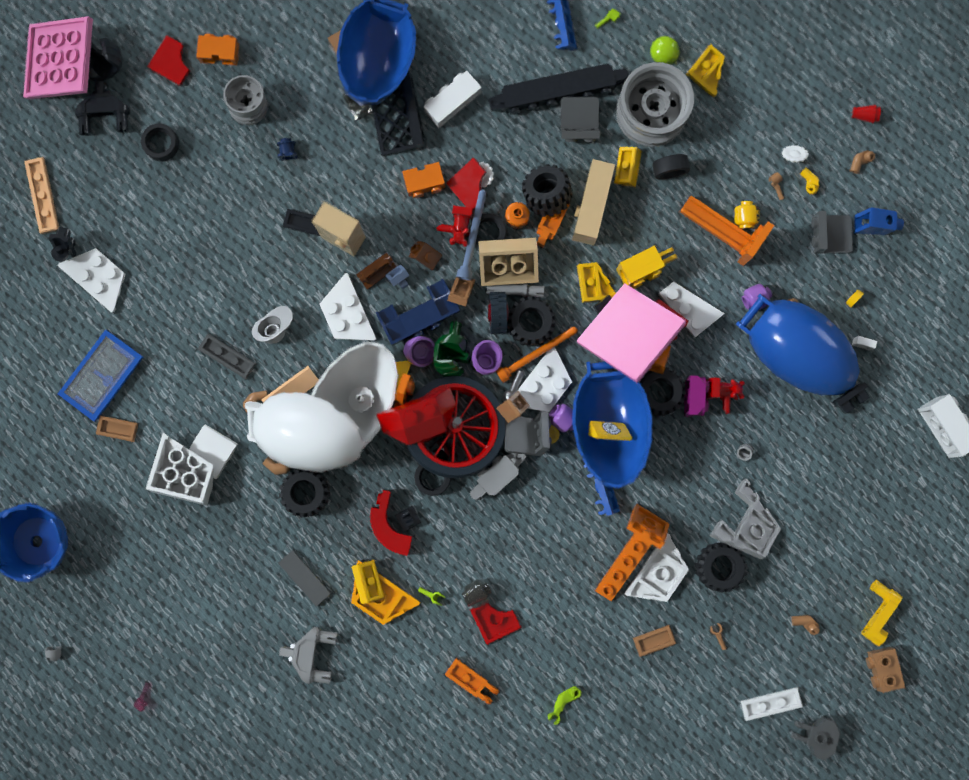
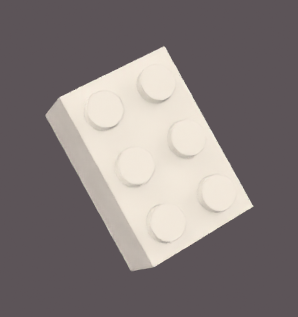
(947, 424)

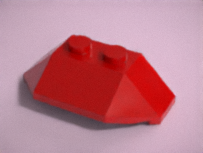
(419, 417)

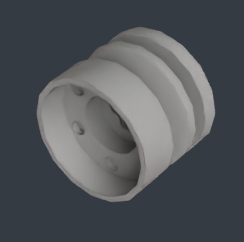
(238, 92)

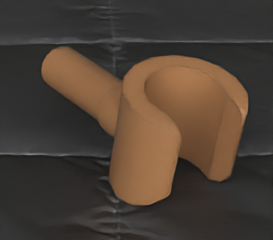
(776, 178)
(718, 635)

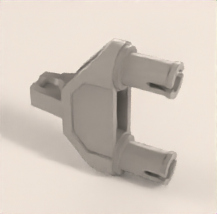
(303, 655)

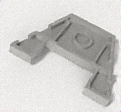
(756, 529)

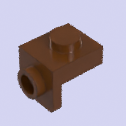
(425, 254)

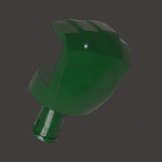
(454, 347)

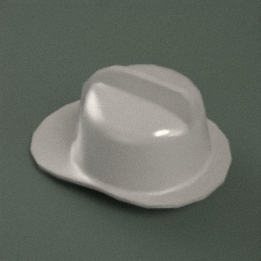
(273, 325)

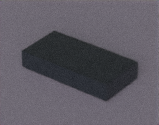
(300, 222)

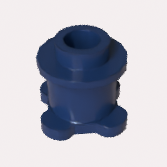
(286, 149)

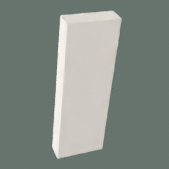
(771, 704)

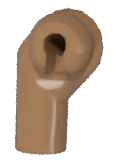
(860, 159)
(256, 396)
(275, 468)
(808, 622)

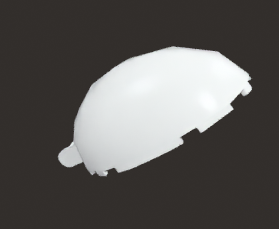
(365, 366)
(303, 432)

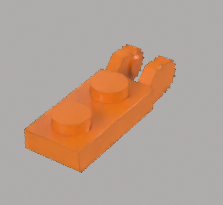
(470, 680)

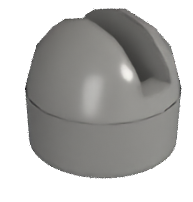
(745, 455)
(53, 655)

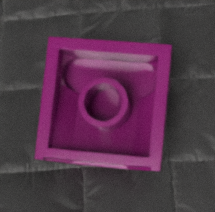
(695, 397)

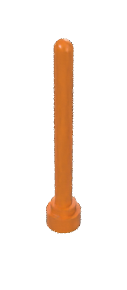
(505, 372)

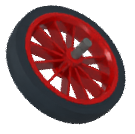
(455, 429)

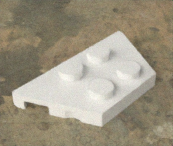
(96, 276)
(346, 313)
(546, 382)
(659, 574)

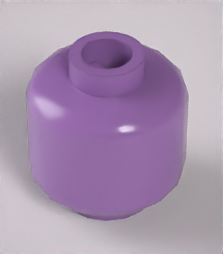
(750, 295)
(561, 417)

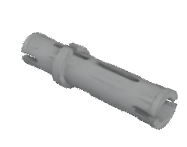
(518, 290)

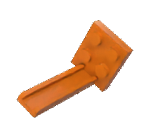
(738, 239)
(647, 530)

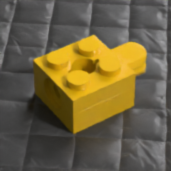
(644, 266)

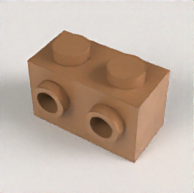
(885, 669)

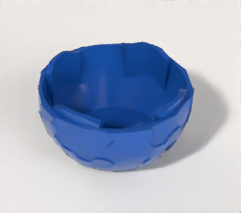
(17, 552)

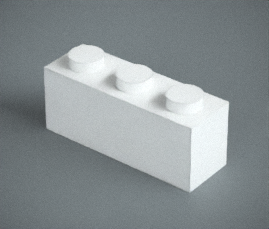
(452, 98)

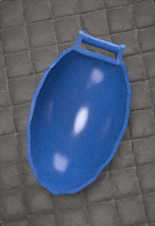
(375, 50)
(802, 347)
(617, 400)

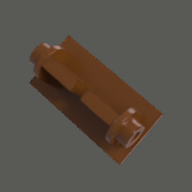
(376, 271)

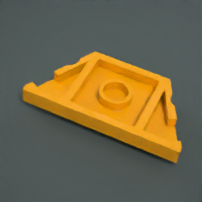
(393, 604)

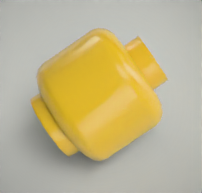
(746, 215)

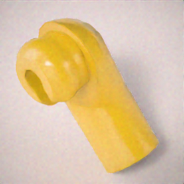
(812, 181)

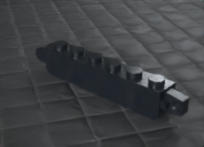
(553, 88)

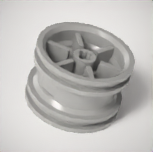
(677, 89)

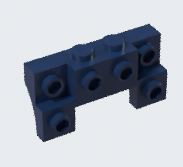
(420, 318)

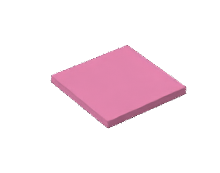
(58, 58)
(631, 332)

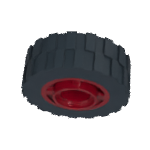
(498, 312)

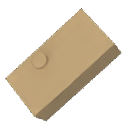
(593, 202)
(339, 229)

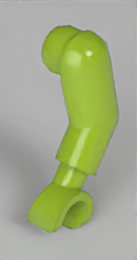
(562, 699)

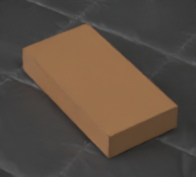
(461, 291)
(117, 428)
(654, 640)

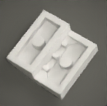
(213, 448)

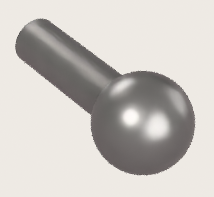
(515, 385)

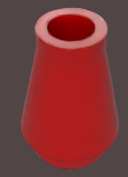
(867, 113)

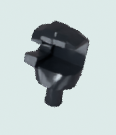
(104, 62)

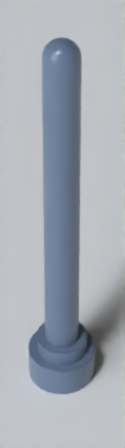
(465, 270)

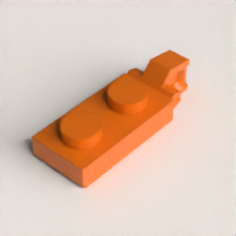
(549, 226)

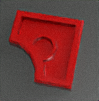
(169, 61)
(467, 183)
(494, 623)

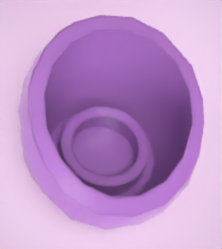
(419, 351)
(487, 357)

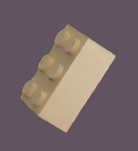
(508, 261)

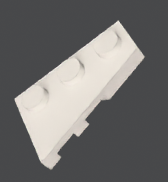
(690, 307)

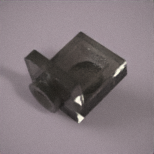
(356, 110)

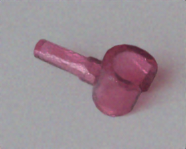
(140, 703)

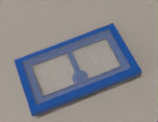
(100, 375)

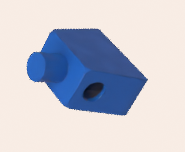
(880, 222)

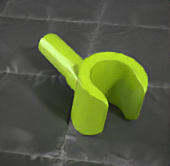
(613, 14)
(433, 596)

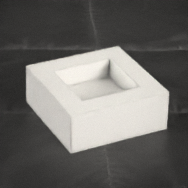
(864, 343)

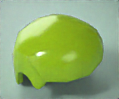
(665, 50)

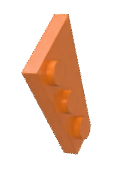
(405, 388)

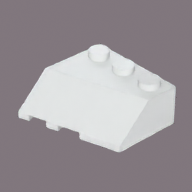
(180, 473)

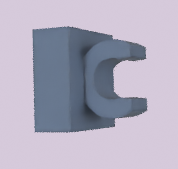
(398, 276)

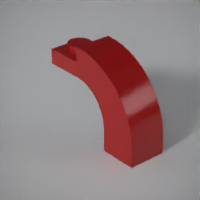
(383, 531)

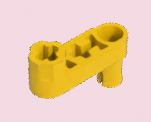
(874, 629)

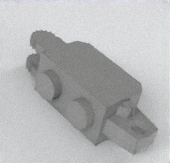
(498, 476)

